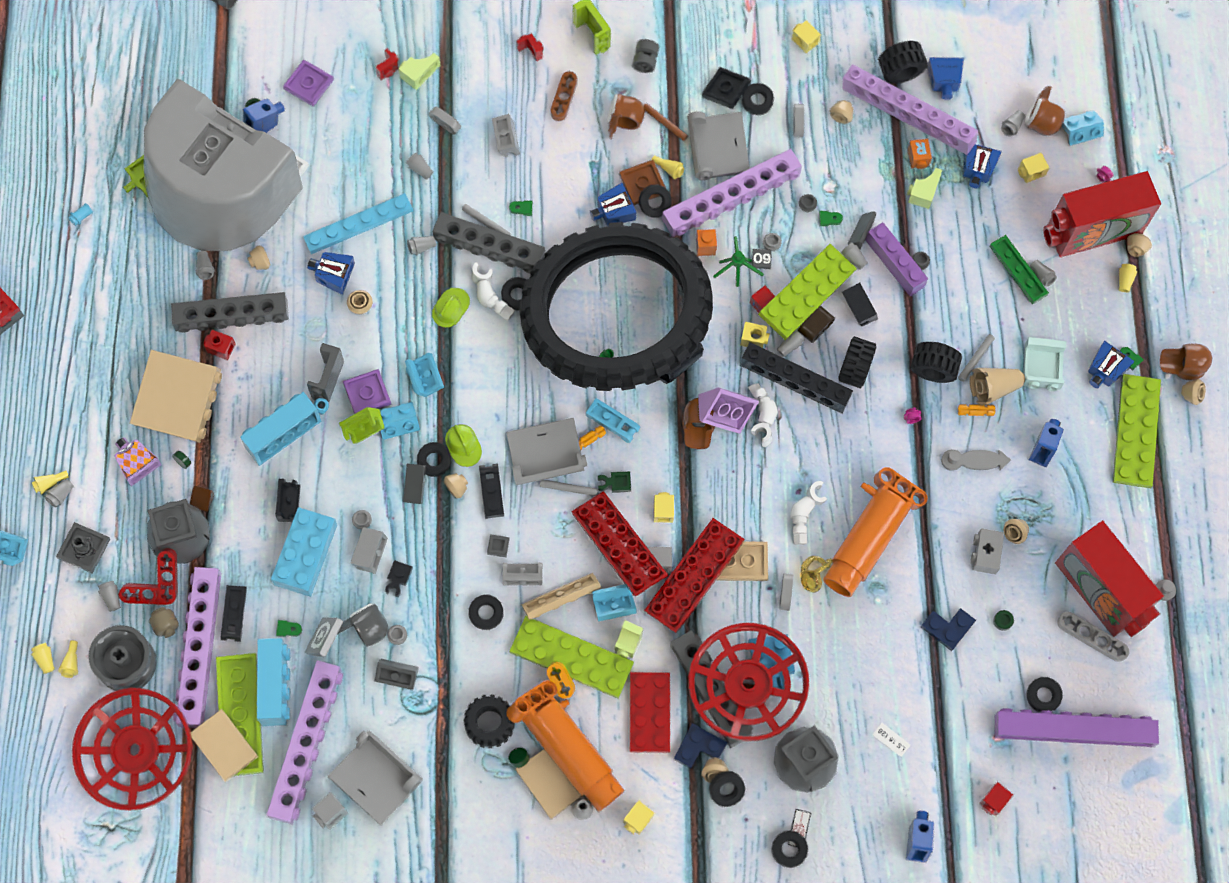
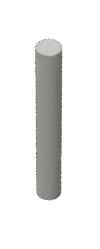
(484, 220)
(976, 357)
(568, 487)

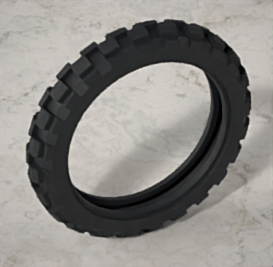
(628, 370)

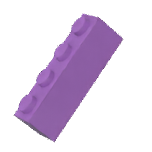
(896, 259)

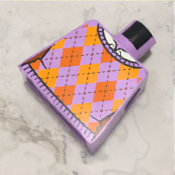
(135, 460)

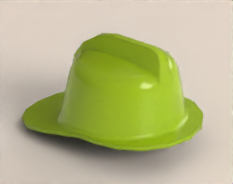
(450, 307)
(463, 445)

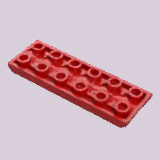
(619, 544)
(694, 575)

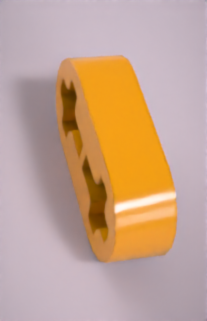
(565, 678)

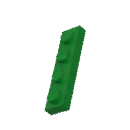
(1019, 269)

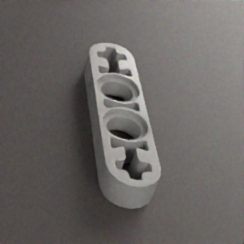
(1091, 640)

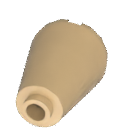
(994, 383)

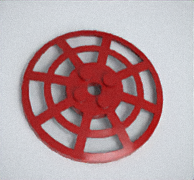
(752, 670)
(121, 746)

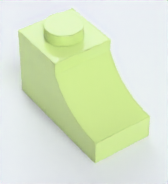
(417, 71)
(923, 190)
(628, 639)

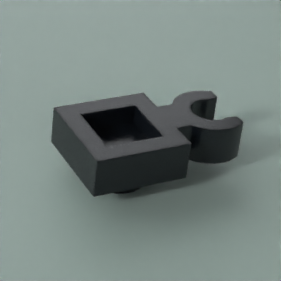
(399, 575)

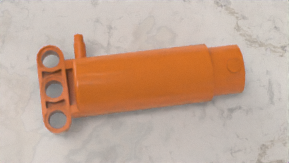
(872, 530)
(566, 744)

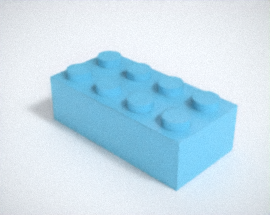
(280, 428)
(304, 552)
(272, 682)

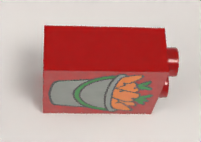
(1102, 214)
(1110, 581)

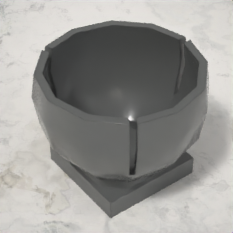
(179, 528)
(806, 759)

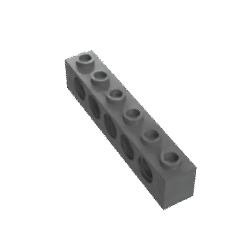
(500, 241)
(202, 308)
(692, 642)

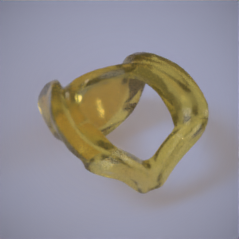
(811, 579)

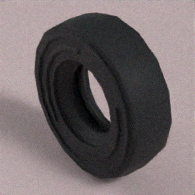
(761, 108)
(644, 200)
(516, 282)
(434, 447)
(486, 624)
(1053, 686)
(721, 779)
(784, 860)

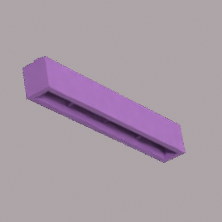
(1076, 728)

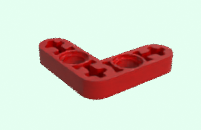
(157, 589)

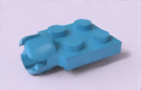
(781, 650)

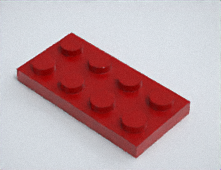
(649, 712)

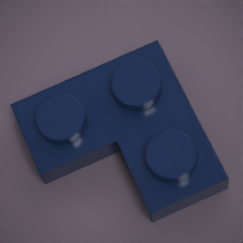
(948, 632)
(698, 741)

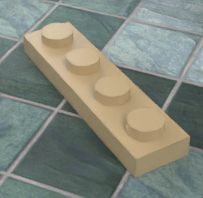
(561, 596)

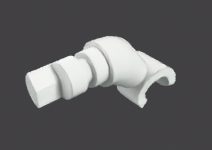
(487, 296)
(767, 414)
(801, 511)

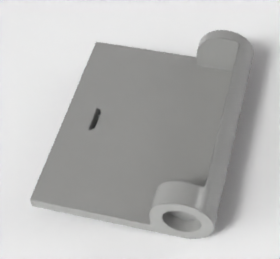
(714, 144)
(545, 451)
(376, 773)

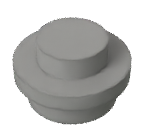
(772, 241)
(361, 519)
(397, 634)

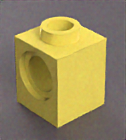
(806, 36)
(1033, 167)
(751, 328)
(663, 508)
(638, 818)

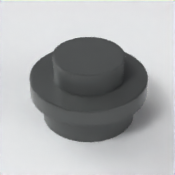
(807, 203)
(921, 260)

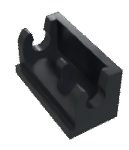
(860, 304)
(287, 500)

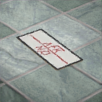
(800, 824)

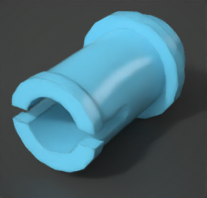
(80, 214)
(325, 404)

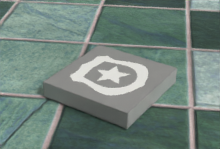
(324, 637)

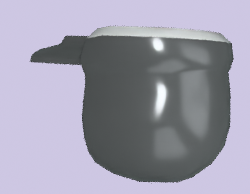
(368, 623)

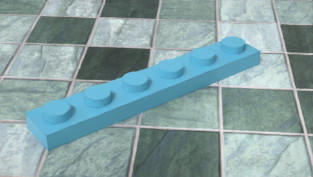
(358, 223)

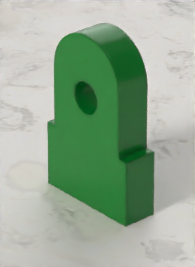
(525, 207)
(826, 218)
(1135, 357)
(284, 629)

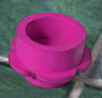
(1104, 174)
(912, 415)

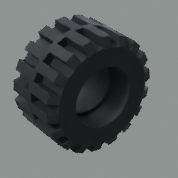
(902, 62)
(857, 362)
(936, 362)
(484, 705)

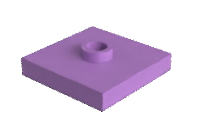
(308, 83)
(367, 391)

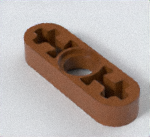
(563, 89)

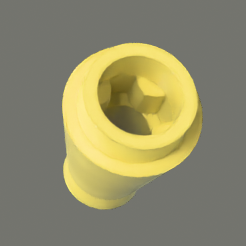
(1126, 277)
(43, 657)

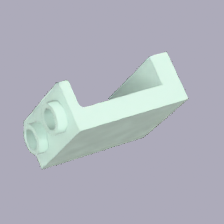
(1043, 363)

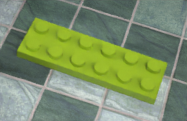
(807, 291)
(1136, 431)
(583, 660)
(239, 701)

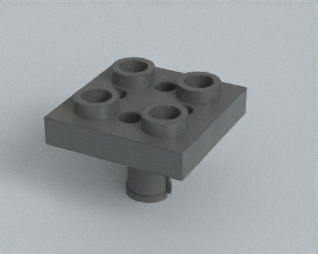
(82, 548)

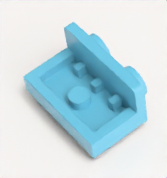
(1083, 127)
(424, 375)
(399, 420)
(12, 548)
(613, 602)

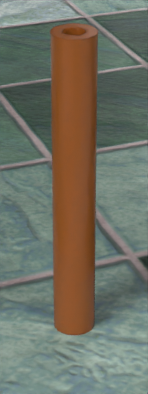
(669, 125)

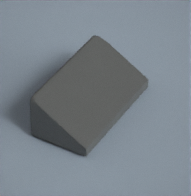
(862, 228)
(414, 483)
(396, 674)

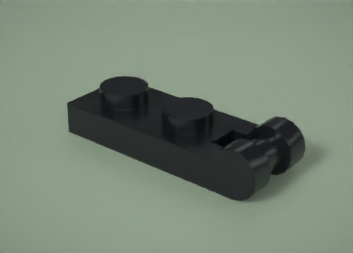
(491, 491)
(233, 612)

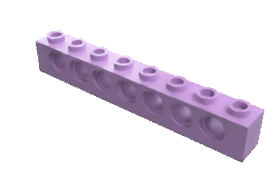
(910, 109)
(786, 161)
(201, 577)
(321, 672)

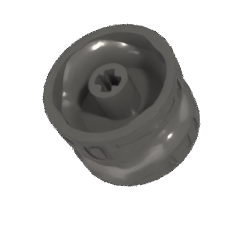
(122, 658)

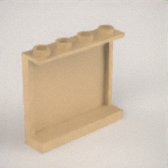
(176, 396)

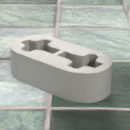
(444, 120)
(798, 120)
(786, 592)

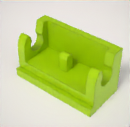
(362, 425)

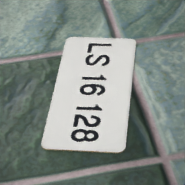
(891, 739)

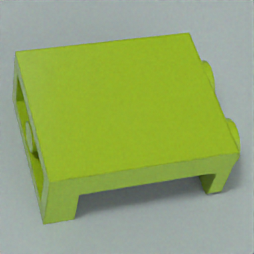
(586, 13)

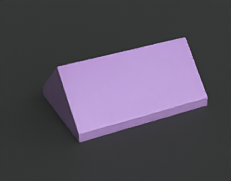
(729, 409)

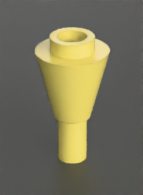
(673, 168)
(44, 483)
(69, 664)

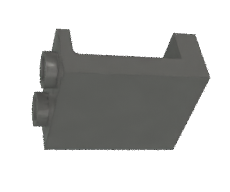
(334, 361)

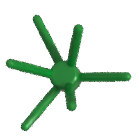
(737, 260)

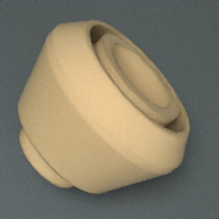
(842, 112)
(1138, 244)
(259, 258)
(359, 302)
(1194, 391)
(456, 484)
(1016, 530)
(712, 768)

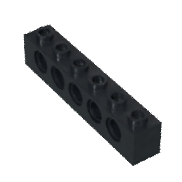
(796, 377)

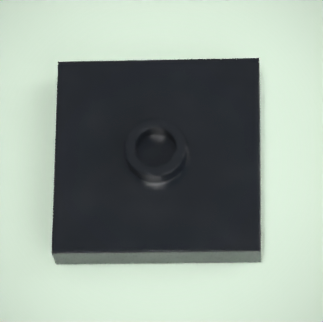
(726, 87)

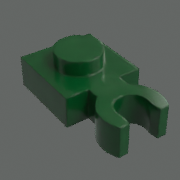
(618, 482)

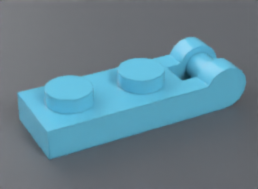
(612, 420)

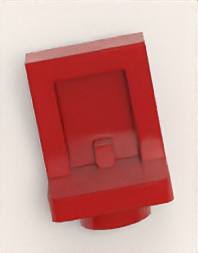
(530, 42)
(388, 66)

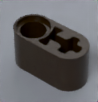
(816, 324)

